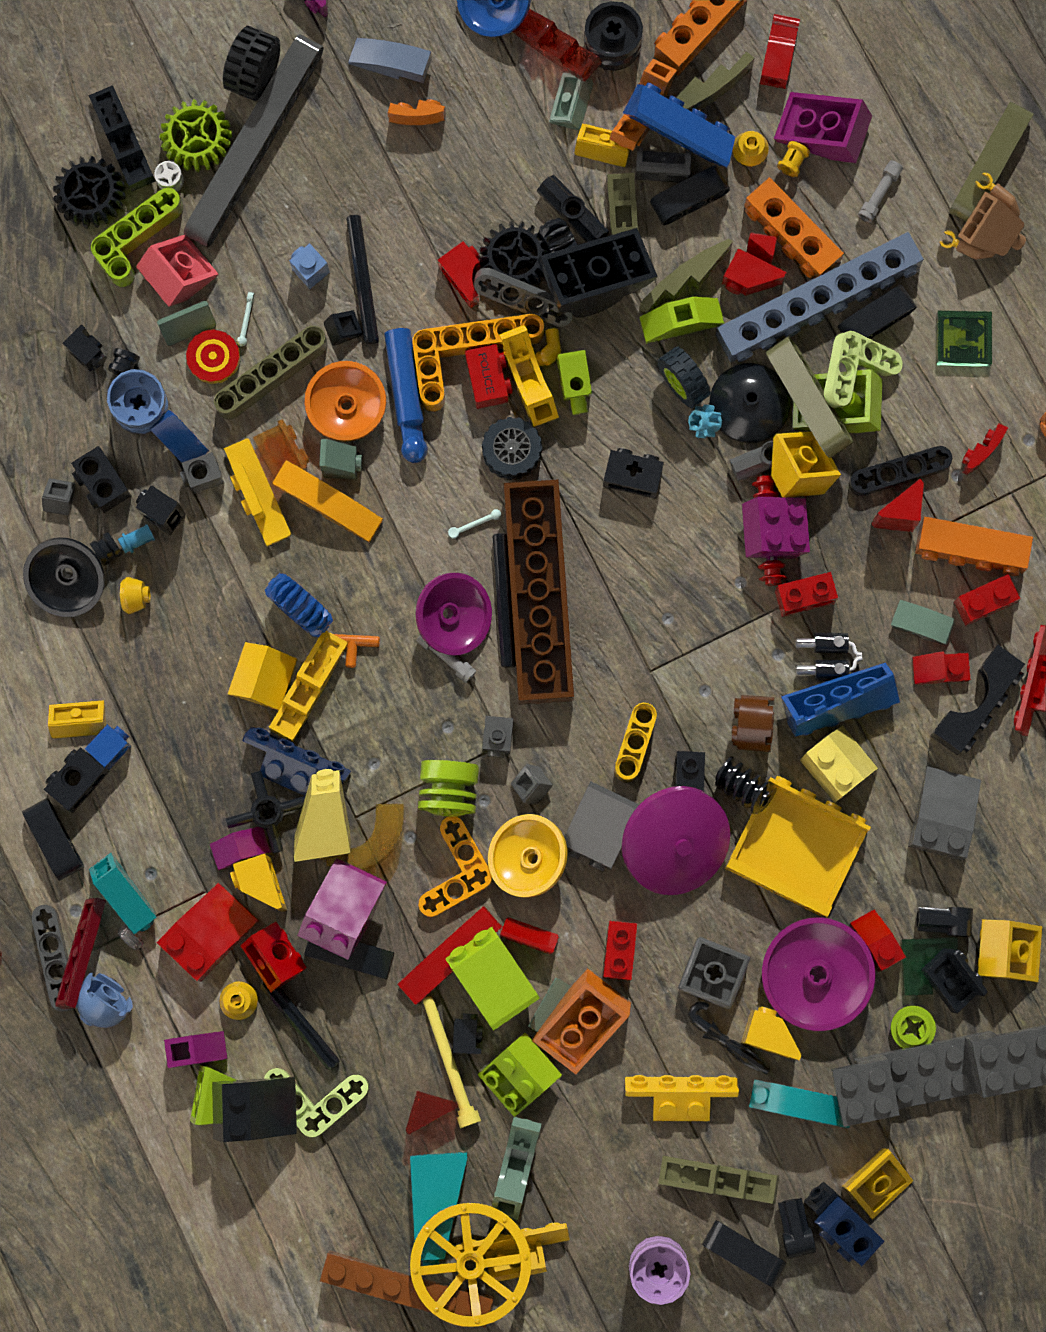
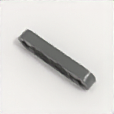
(520, 301)
(49, 959)

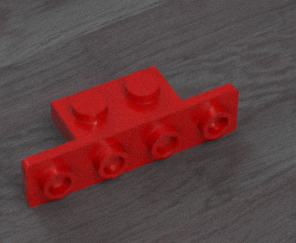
(1034, 691)

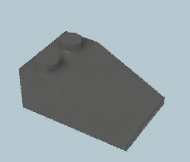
(945, 814)

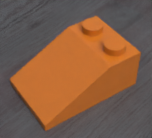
(582, 1021)

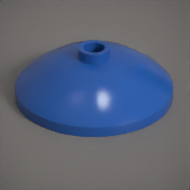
(492, 16)

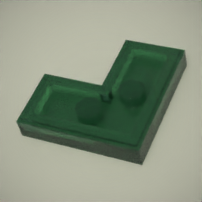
(918, 954)

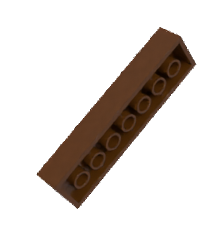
(538, 592)

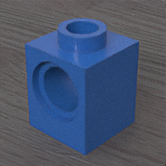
(109, 746)

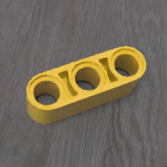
(638, 729)

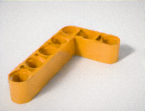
(463, 332)

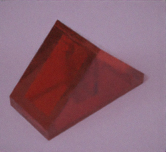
(427, 1109)

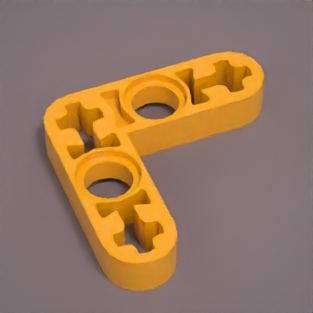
(467, 867)

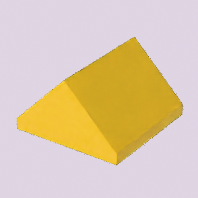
(262, 675)
(878, 1182)

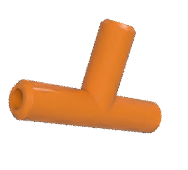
(353, 642)

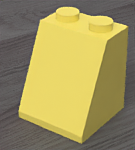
(838, 763)
(323, 821)

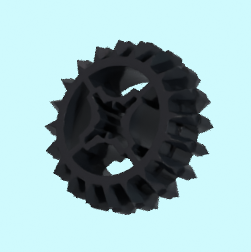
(98, 186)
(505, 254)

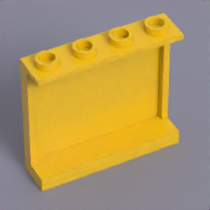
(799, 847)

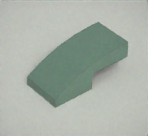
(923, 622)

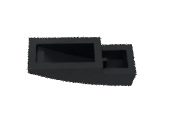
(364, 958)

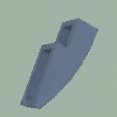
(391, 59)

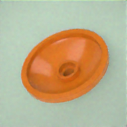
(340, 384)

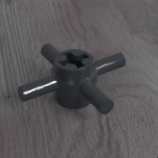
(273, 803)

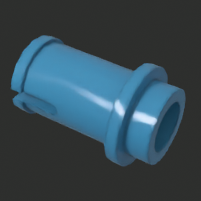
(136, 539)

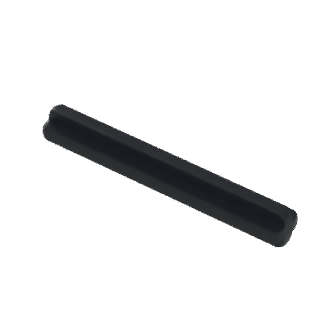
(302, 1027)

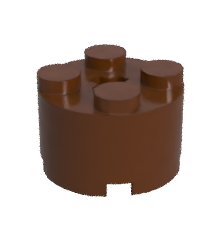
(754, 723)

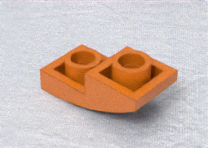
(426, 113)

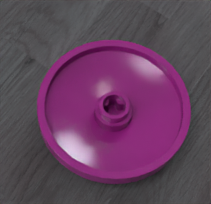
(676, 840)
(818, 974)

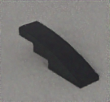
(122, 138)

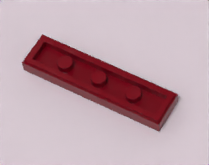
(80, 953)

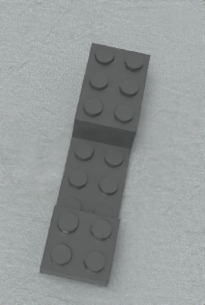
(938, 1071)

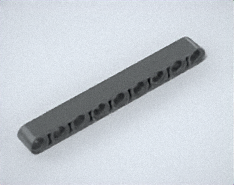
(253, 140)

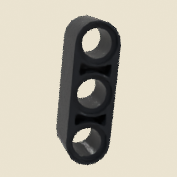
(690, 195)
(880, 313)
(53, 839)
(744, 1253)

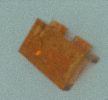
(278, 446)

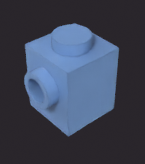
(309, 265)

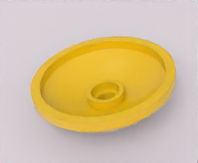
(513, 851)

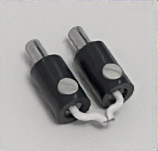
(828, 644)

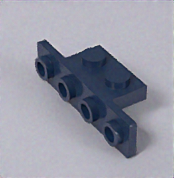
(290, 764)

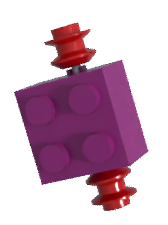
(774, 529)

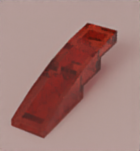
(557, 46)

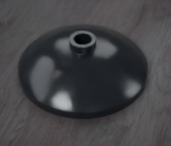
(750, 420)
(55, 588)

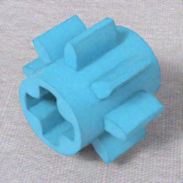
(705, 421)

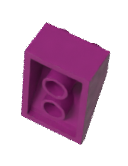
(825, 125)

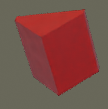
(903, 511)

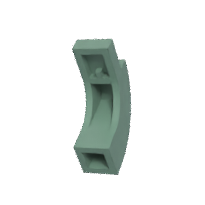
(516, 1166)

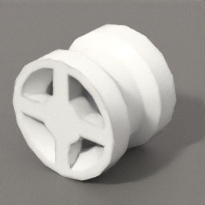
(166, 171)

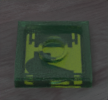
(964, 338)

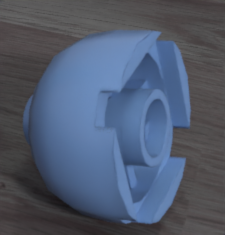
(101, 1002)

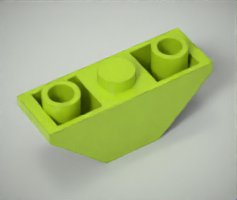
(681, 318)

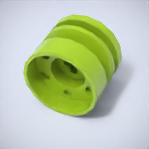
(448, 787)

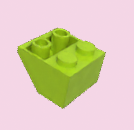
(519, 1074)

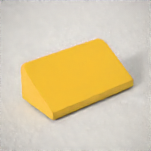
(596, 145)
(76, 719)

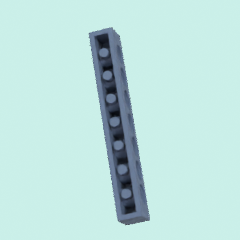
(900, 249)

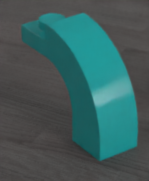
(795, 1102)

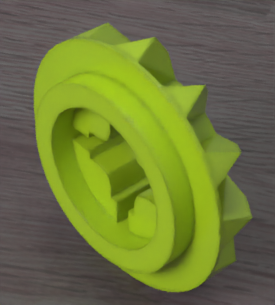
(915, 1014)

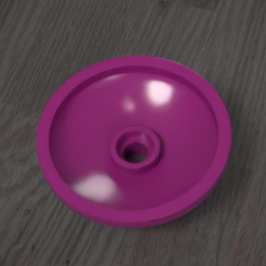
(467, 616)

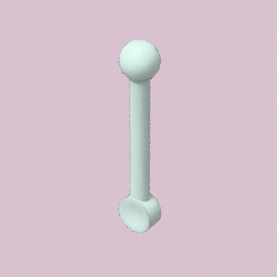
(242, 341)
(454, 532)

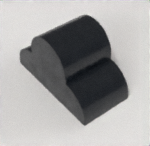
(597, 273)

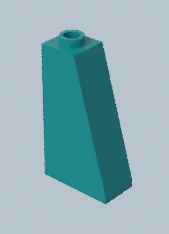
(435, 1187)

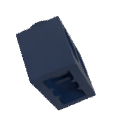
(849, 1231)

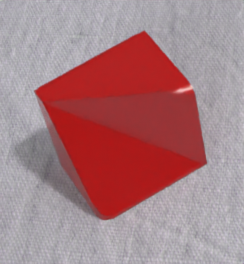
(761, 246)

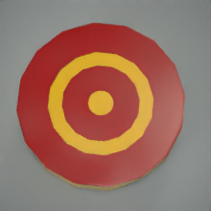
(213, 356)

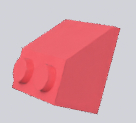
(176, 269)

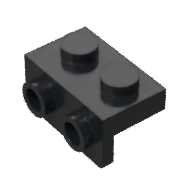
(953, 979)

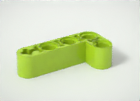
(141, 233)

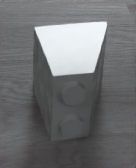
(599, 826)

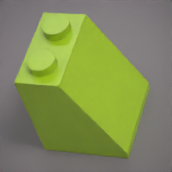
(492, 978)

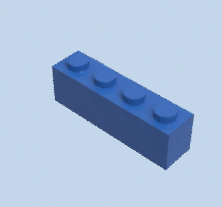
(840, 699)

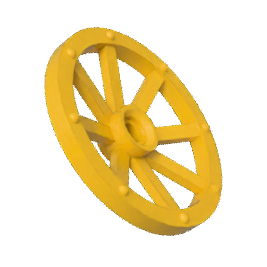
(418, 1271)

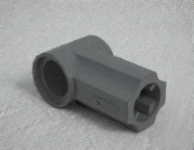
(751, 463)

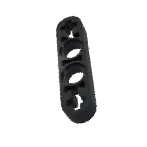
(901, 473)

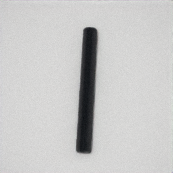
(362, 279)
(504, 600)

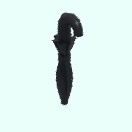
(736, 1049)

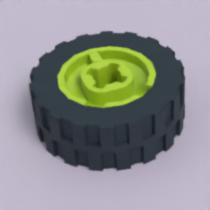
(684, 377)

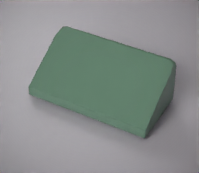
(571, 101)
(186, 323)
(549, 1003)

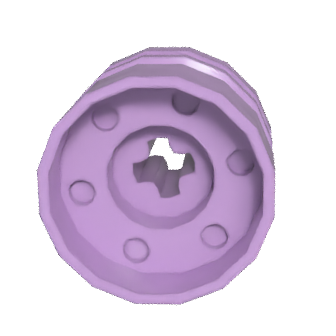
(650, 1284)

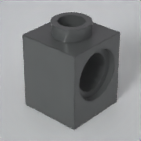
(213, 475)

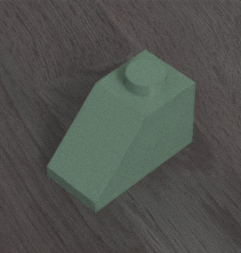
(339, 460)

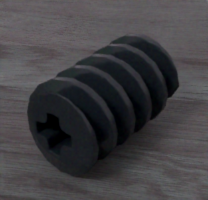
(744, 787)

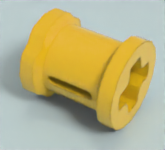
(793, 159)

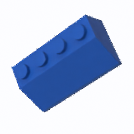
(681, 125)

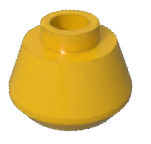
(748, 153)
(134, 595)
(246, 996)

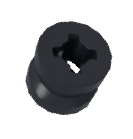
(123, 361)
(106, 548)

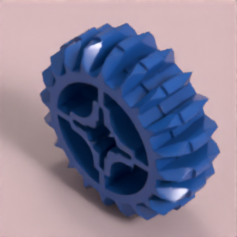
(298, 605)

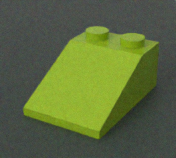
(863, 410)

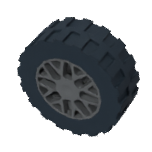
(511, 448)

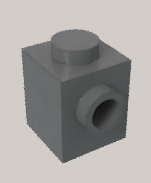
(497, 736)

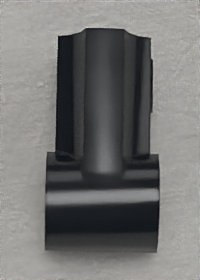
(953, 921)
(797, 1235)

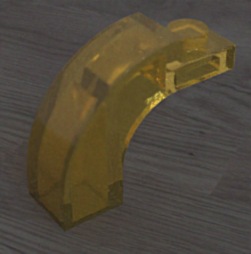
(383, 841)

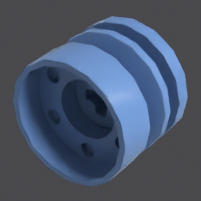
(129, 389)

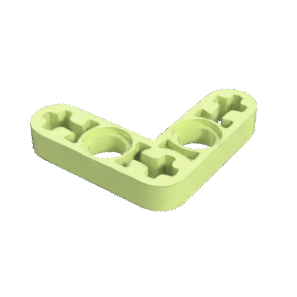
(851, 359)
(309, 1109)

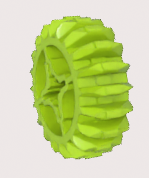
(204, 117)

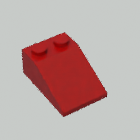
(207, 932)

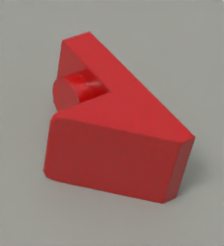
(941, 668)

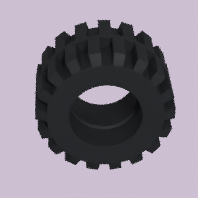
(251, 62)

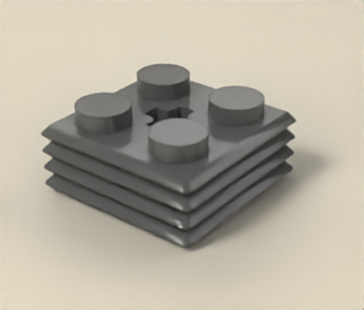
(731, 966)

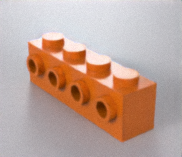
(974, 546)

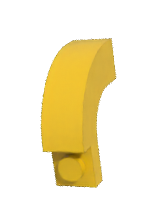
(528, 376)

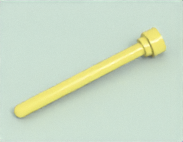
(466, 1114)

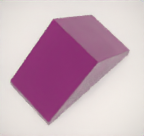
(239, 847)

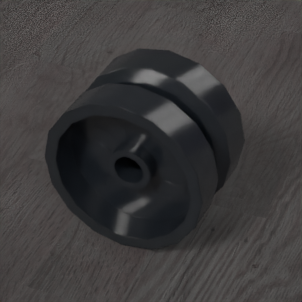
(614, 34)

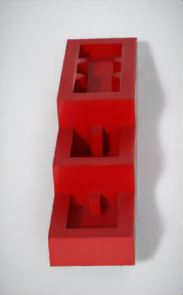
(434, 967)

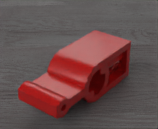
(779, 51)

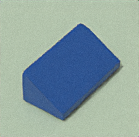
(178, 437)

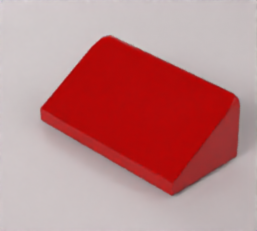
(529, 935)

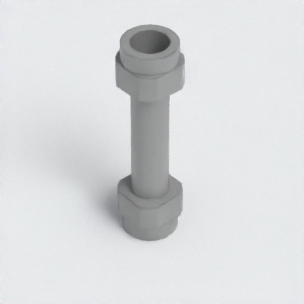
(869, 209)
(463, 670)

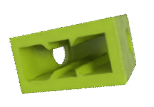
(574, 367)

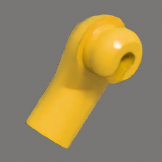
(551, 350)

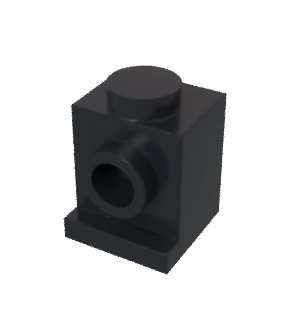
(85, 348)
(467, 1034)

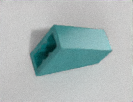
(122, 894)

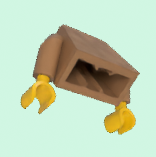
(991, 226)

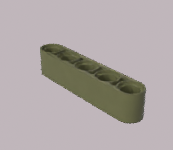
(992, 159)
(276, 360)
(809, 397)

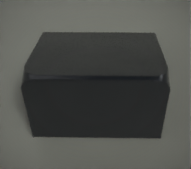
(342, 327)

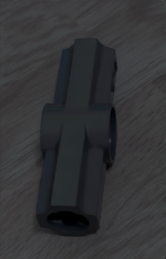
(561, 199)

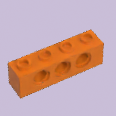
(681, 55)
(770, 196)

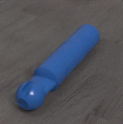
(406, 393)

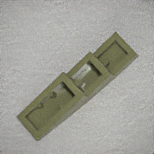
(701, 94)
(622, 202)
(692, 272)
(719, 1179)

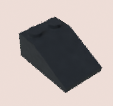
(254, 1109)

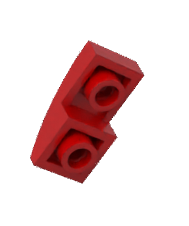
(980, 453)

